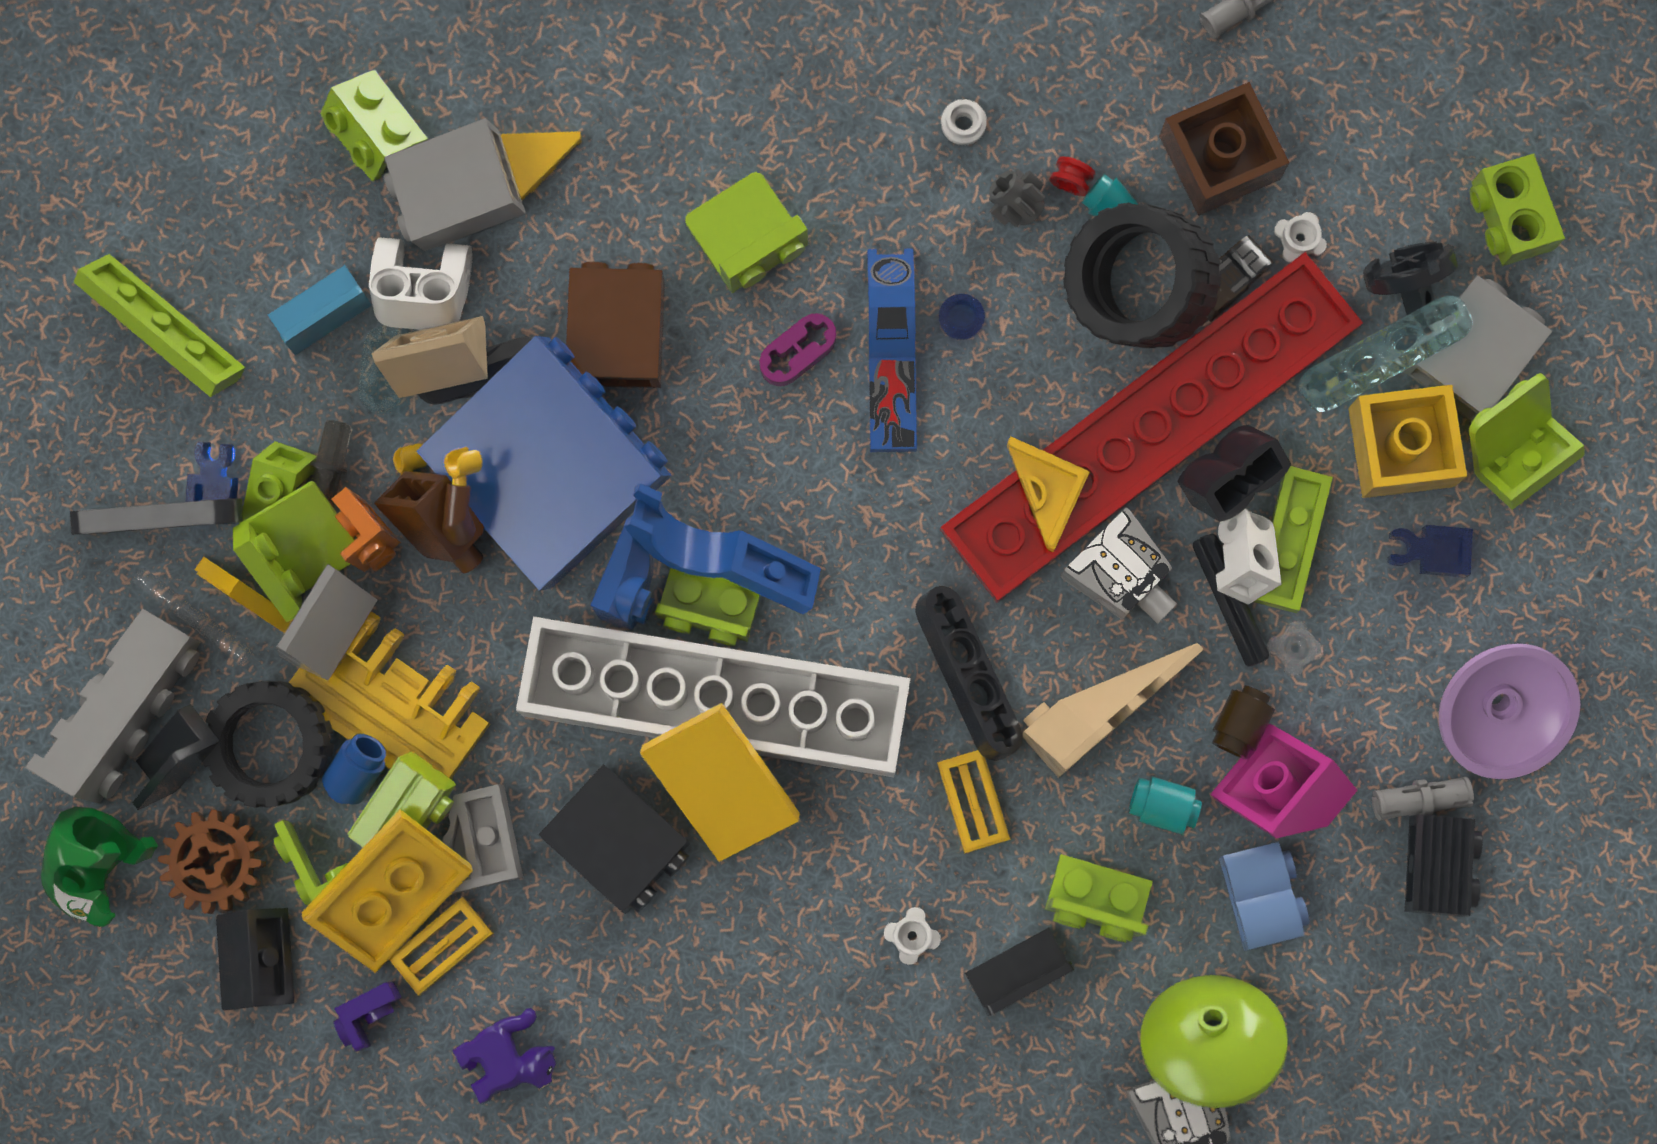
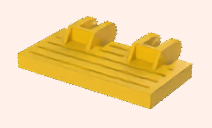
(389, 706)

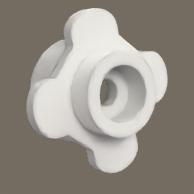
(1306, 225)
(899, 931)

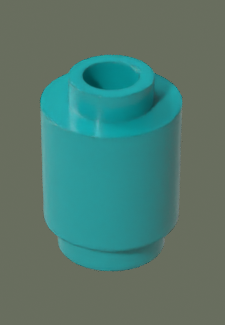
(1165, 805)

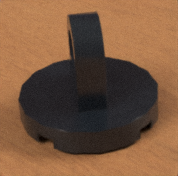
(1411, 273)

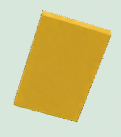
(720, 782)
(387, 891)

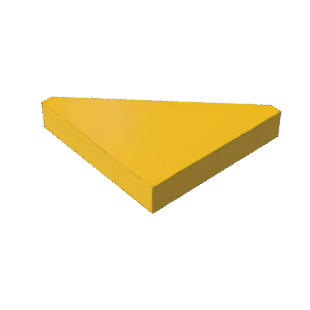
(537, 155)
(1049, 486)
(241, 593)

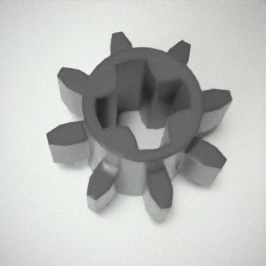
(1016, 197)

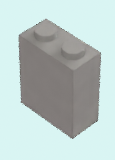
(453, 185)
(1490, 355)

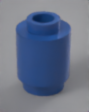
(354, 769)

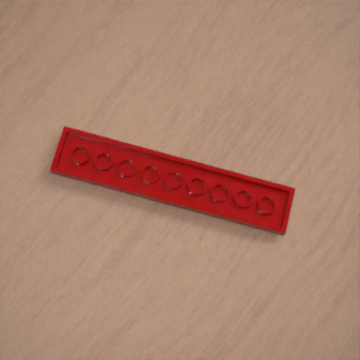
(1160, 420)

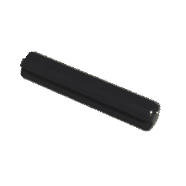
(1234, 611)

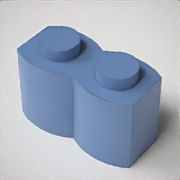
(1263, 895)

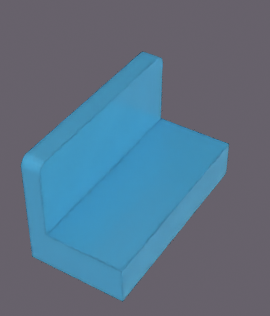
(319, 310)

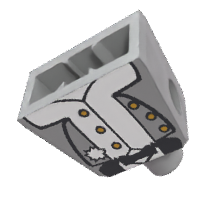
(1122, 570)
(1175, 1121)

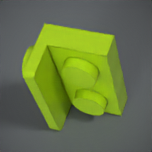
(708, 605)

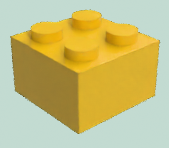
(1407, 441)

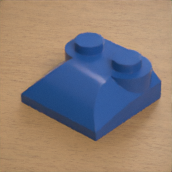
(625, 586)

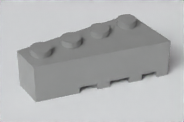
(117, 710)

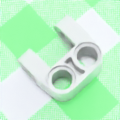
(416, 295)

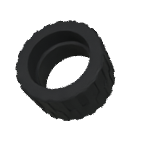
(1090, 268)

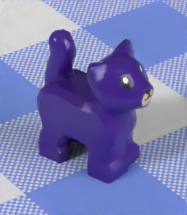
(499, 1057)

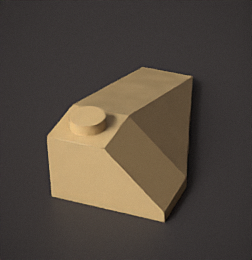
(1082, 720)

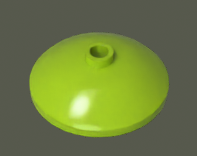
(1219, 1062)

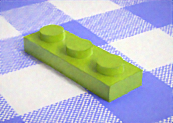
(1297, 527)

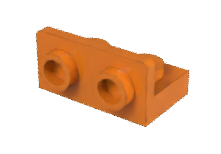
(374, 538)

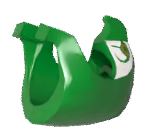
(81, 854)

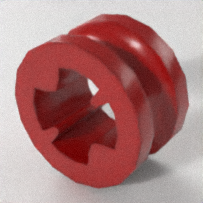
(1072, 176)

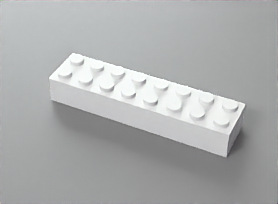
(659, 683)

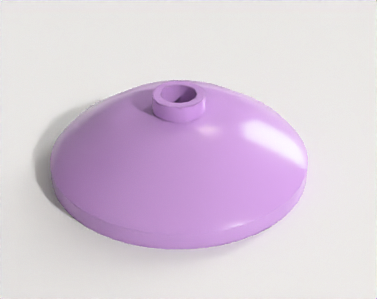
(1525, 726)

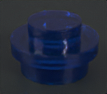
(961, 316)

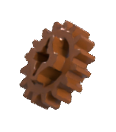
(205, 841)

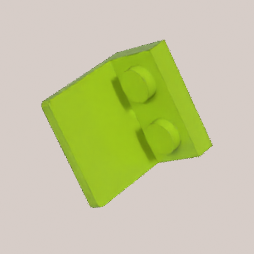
(291, 546)
(1098, 896)

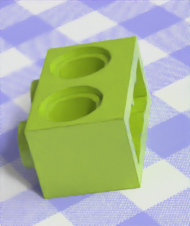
(1529, 209)

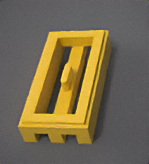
(984, 838)
(409, 973)

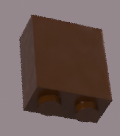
(617, 323)

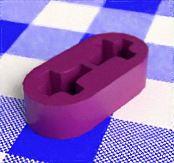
(804, 358)

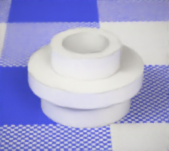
(967, 109)

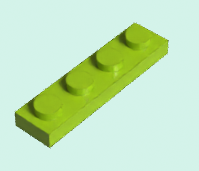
(159, 325)

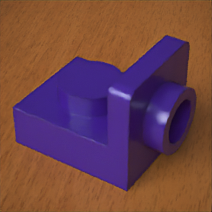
(372, 1005)

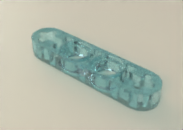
(1387, 359)

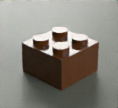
(1223, 148)

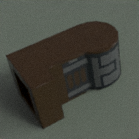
(1239, 269)

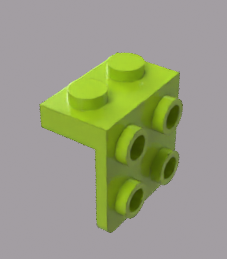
(747, 232)
(1520, 444)

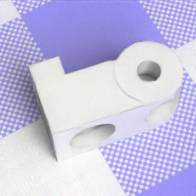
(1248, 557)

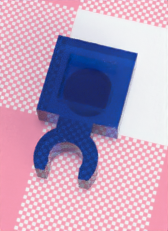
(212, 480)
(1440, 550)

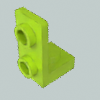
(275, 475)
(292, 850)

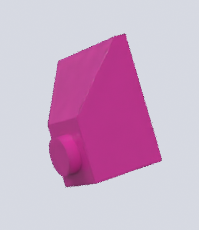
(1285, 786)

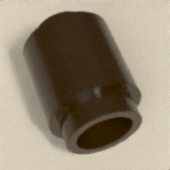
(1242, 721)

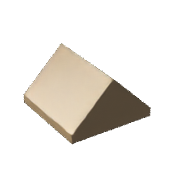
(434, 357)

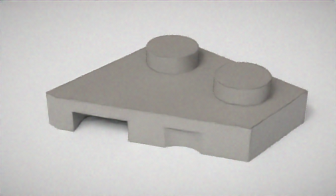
(484, 837)

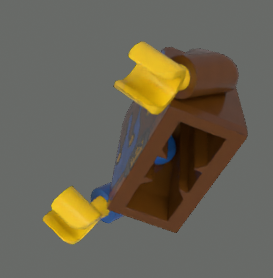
(433, 509)

